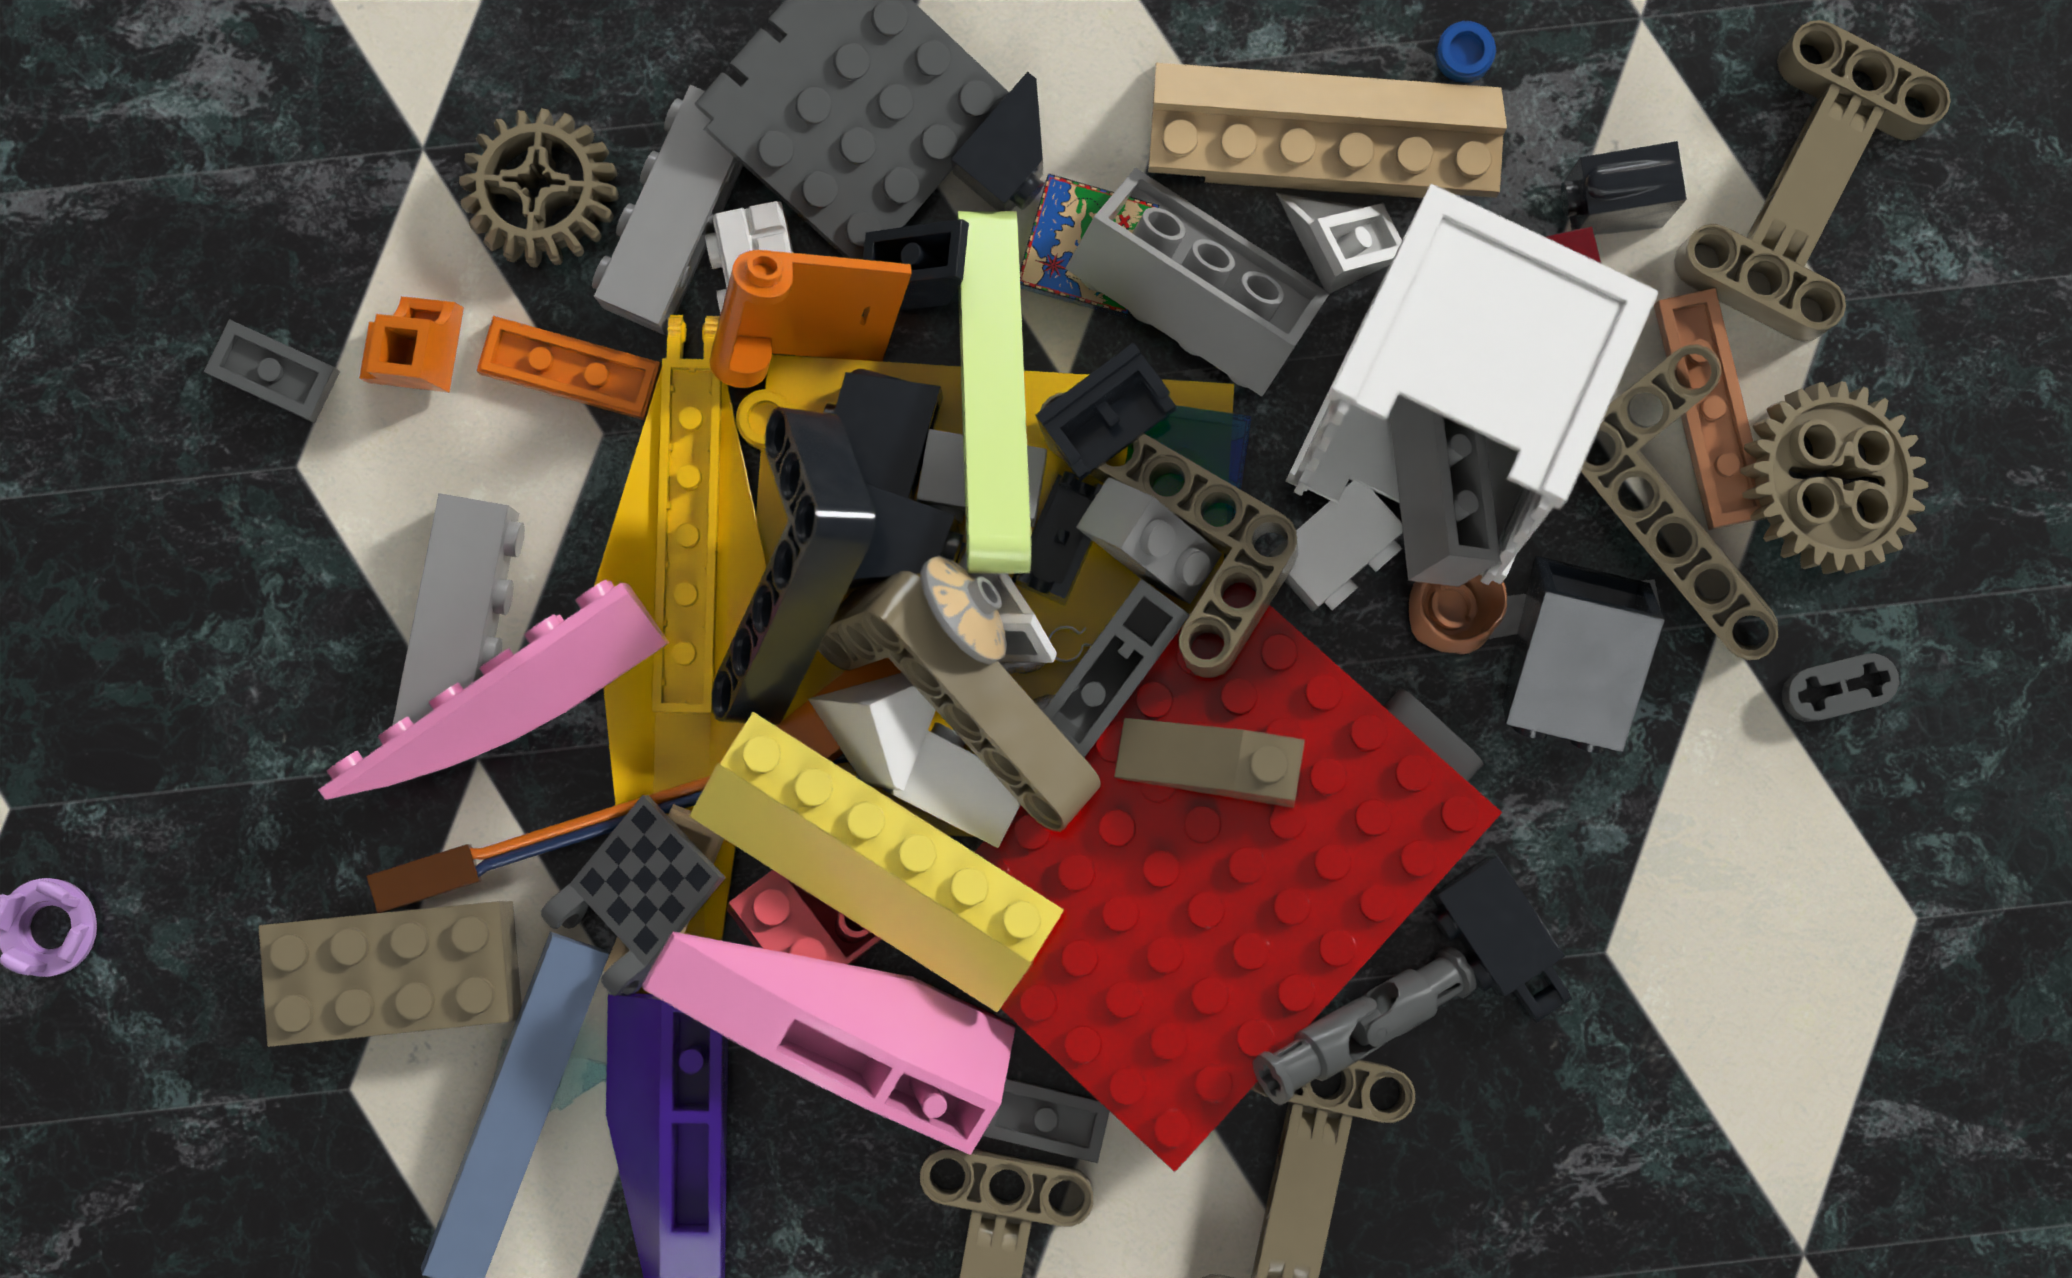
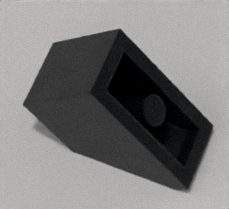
(1005, 152)
(935, 258)

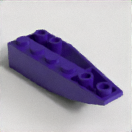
(669, 1133)

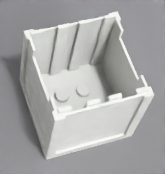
(1493, 337)

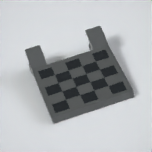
(642, 886)

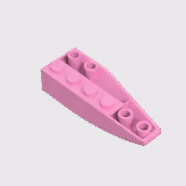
(515, 695)
(848, 1030)

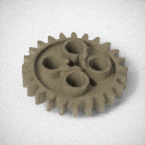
(1834, 530)

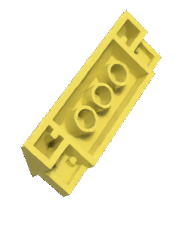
(875, 862)

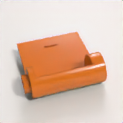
(804, 309)

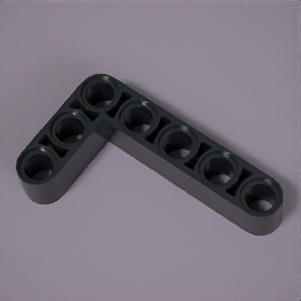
(808, 571)

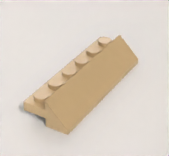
(1326, 131)

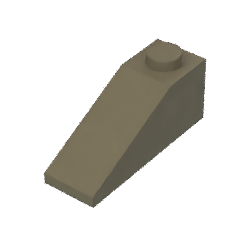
(1211, 760)

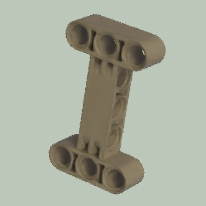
(1813, 178)
(1311, 1165)
(999, 1227)

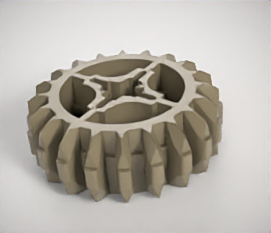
(493, 180)

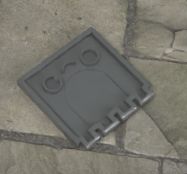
(850, 112)

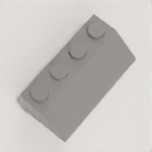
(1198, 283)

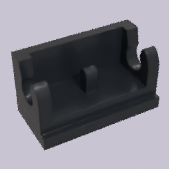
(1106, 411)
(1056, 543)

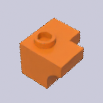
(413, 345)

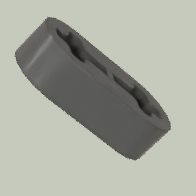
(1843, 700)
(1434, 733)

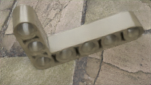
(1668, 508)
(1235, 540)
(971, 696)

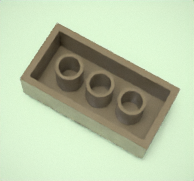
(390, 973)

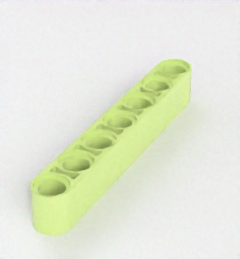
(993, 397)

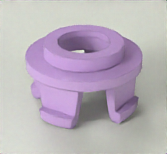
(19, 948)

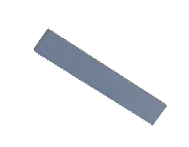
(515, 1109)

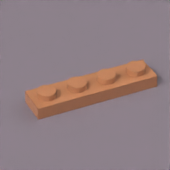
(1718, 423)

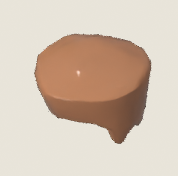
(1456, 617)

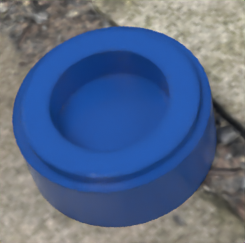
(1465, 51)

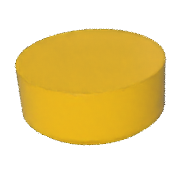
(754, 414)

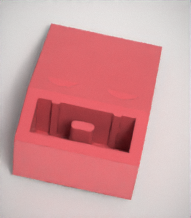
(793, 921)

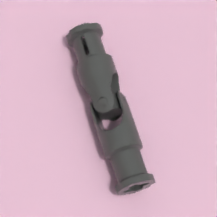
(1370, 1020)

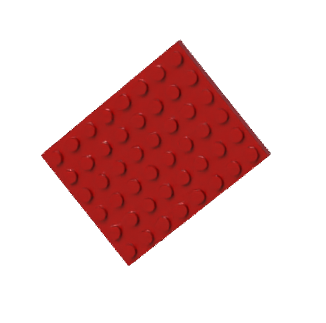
(1222, 919)

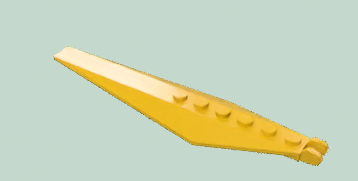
(694, 560)

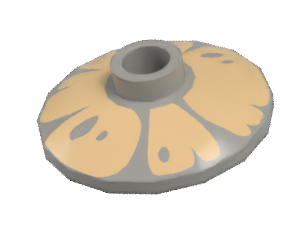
(965, 608)

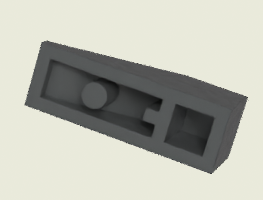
(1114, 665)

